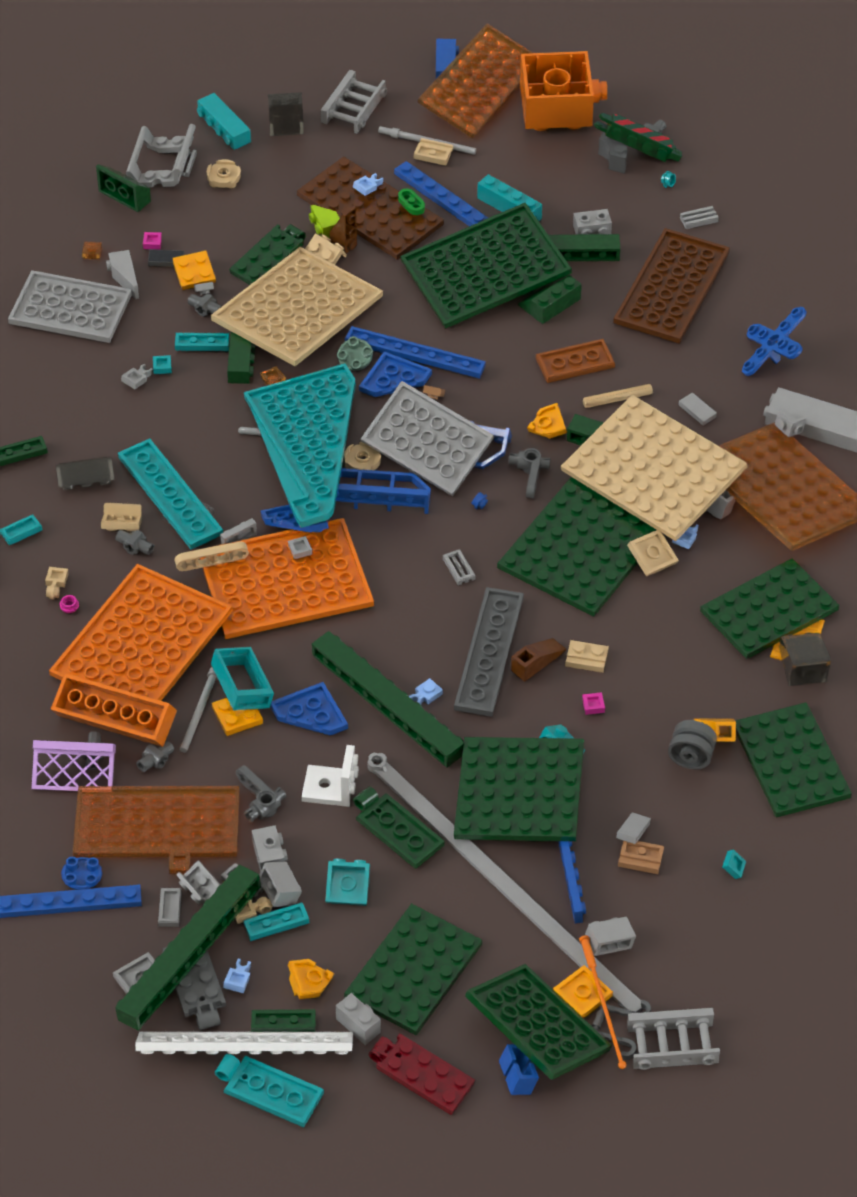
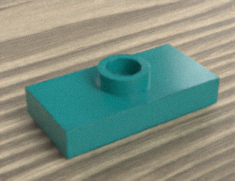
(21, 529)

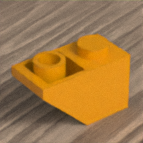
(724, 728)

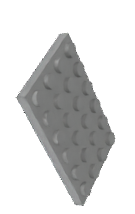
(70, 306)
(427, 438)

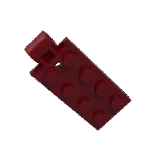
(422, 1072)

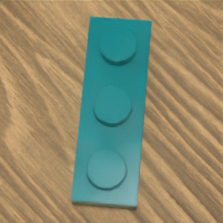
(202, 342)
(276, 921)

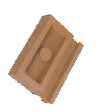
(641, 856)

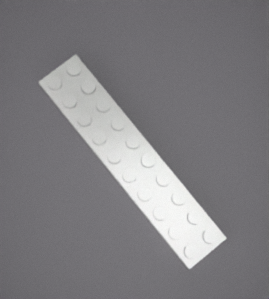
(244, 1041)

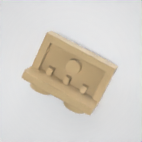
(323, 248)
(121, 517)

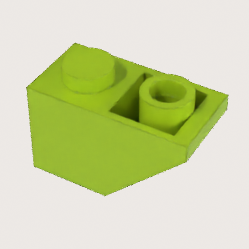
(323, 219)

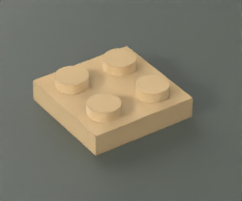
(652, 552)

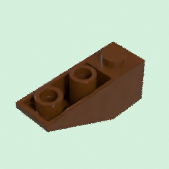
(345, 231)
(535, 657)

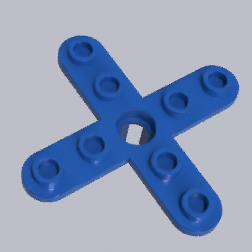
(767, 339)

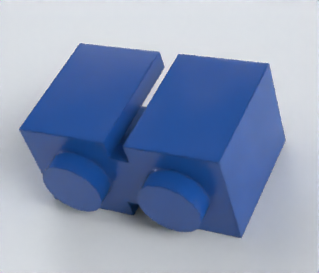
(519, 1071)

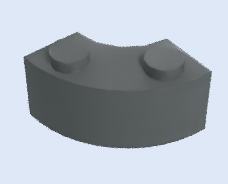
(614, 152)

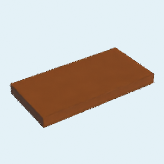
(575, 360)

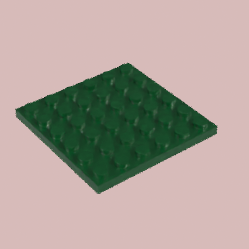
(519, 789)

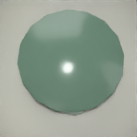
(355, 354)

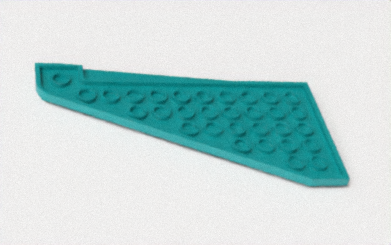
(306, 436)

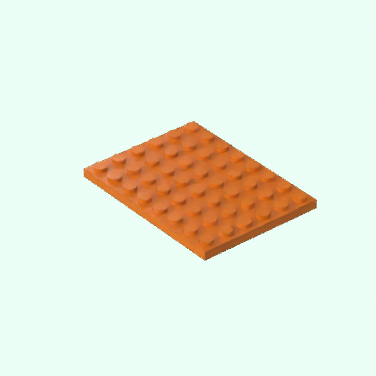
(277, 591)
(144, 635)

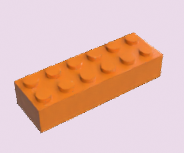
(114, 709)

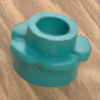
(668, 179)

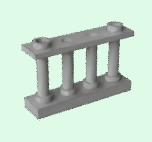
(344, 91)
(678, 1020)

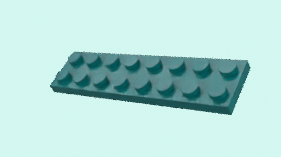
(170, 494)

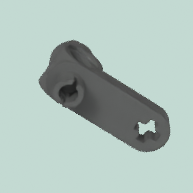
(531, 462)
(266, 799)

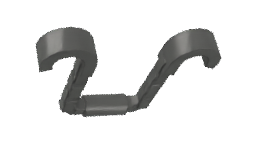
(621, 1040)

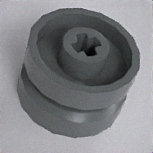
(692, 744)

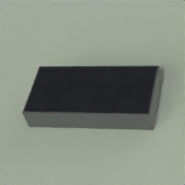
(163, 257)

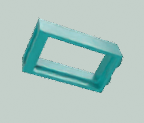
(242, 699)

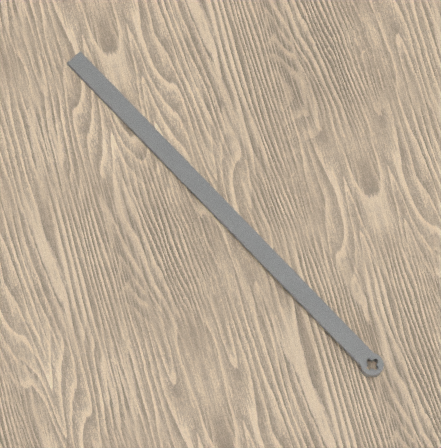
(499, 879)

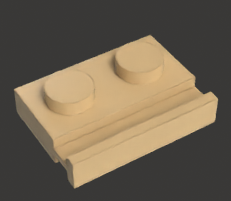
(433, 151)
(587, 656)

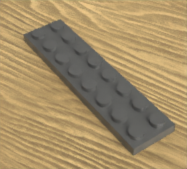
(489, 652)

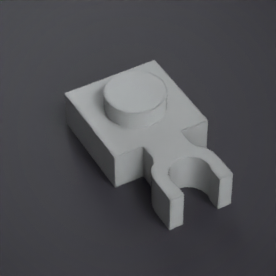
(135, 378)

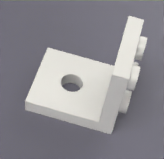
(340, 781)

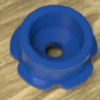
(479, 501)

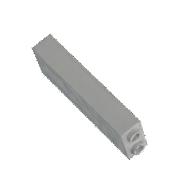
(823, 419)

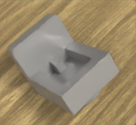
(788, 424)

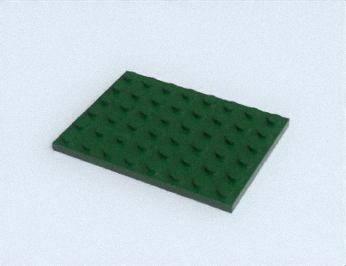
(485, 265)
(577, 548)

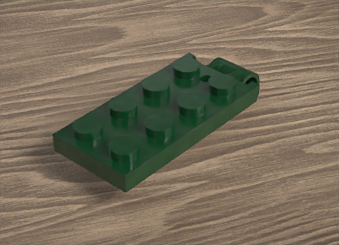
(267, 253)
(397, 827)

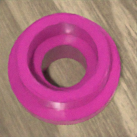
(69, 604)

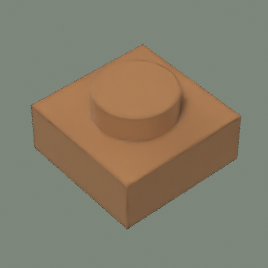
(433, 392)

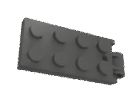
(201, 993)

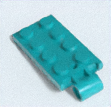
(269, 1089)

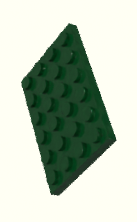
(769, 608)
(791, 760)
(414, 968)
(538, 1021)

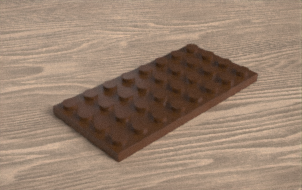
(378, 214)
(671, 285)

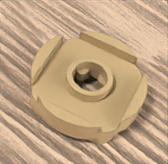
(218, 179)
(352, 455)

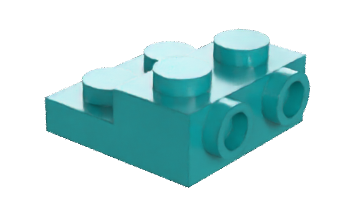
(347, 882)

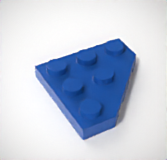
(389, 373)
(284, 518)
(310, 709)

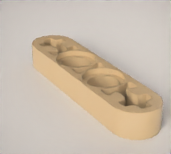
(238, 552)

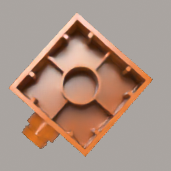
(558, 90)

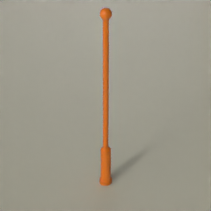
(584, 940)

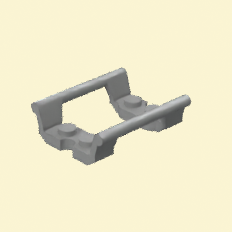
(161, 145)

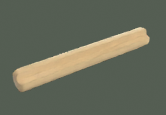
(616, 396)

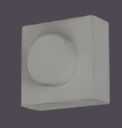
(204, 288)
(300, 547)

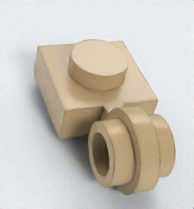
(54, 580)
(262, 905)

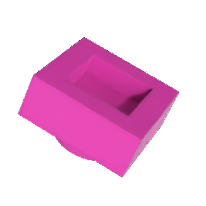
(152, 240)
(593, 703)

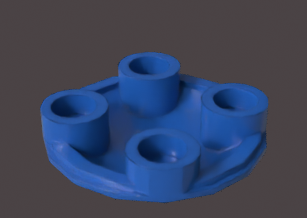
(81, 872)

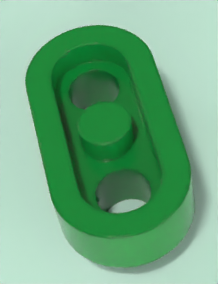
(411, 201)

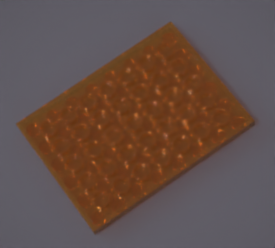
(789, 488)

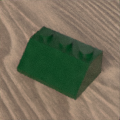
(122, 188)
(552, 298)

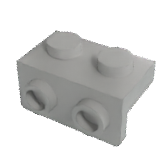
(199, 882)

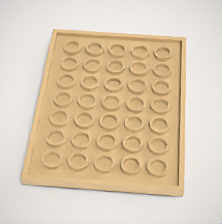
(297, 306)
(654, 467)

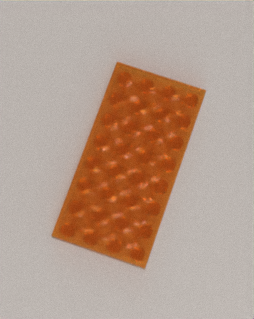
(476, 81)
(156, 821)

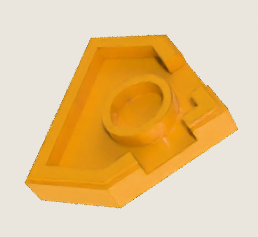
(548, 422)
(308, 978)

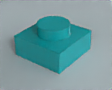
(162, 364)
(734, 864)

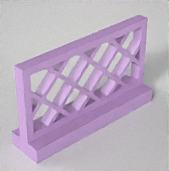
(69, 749)

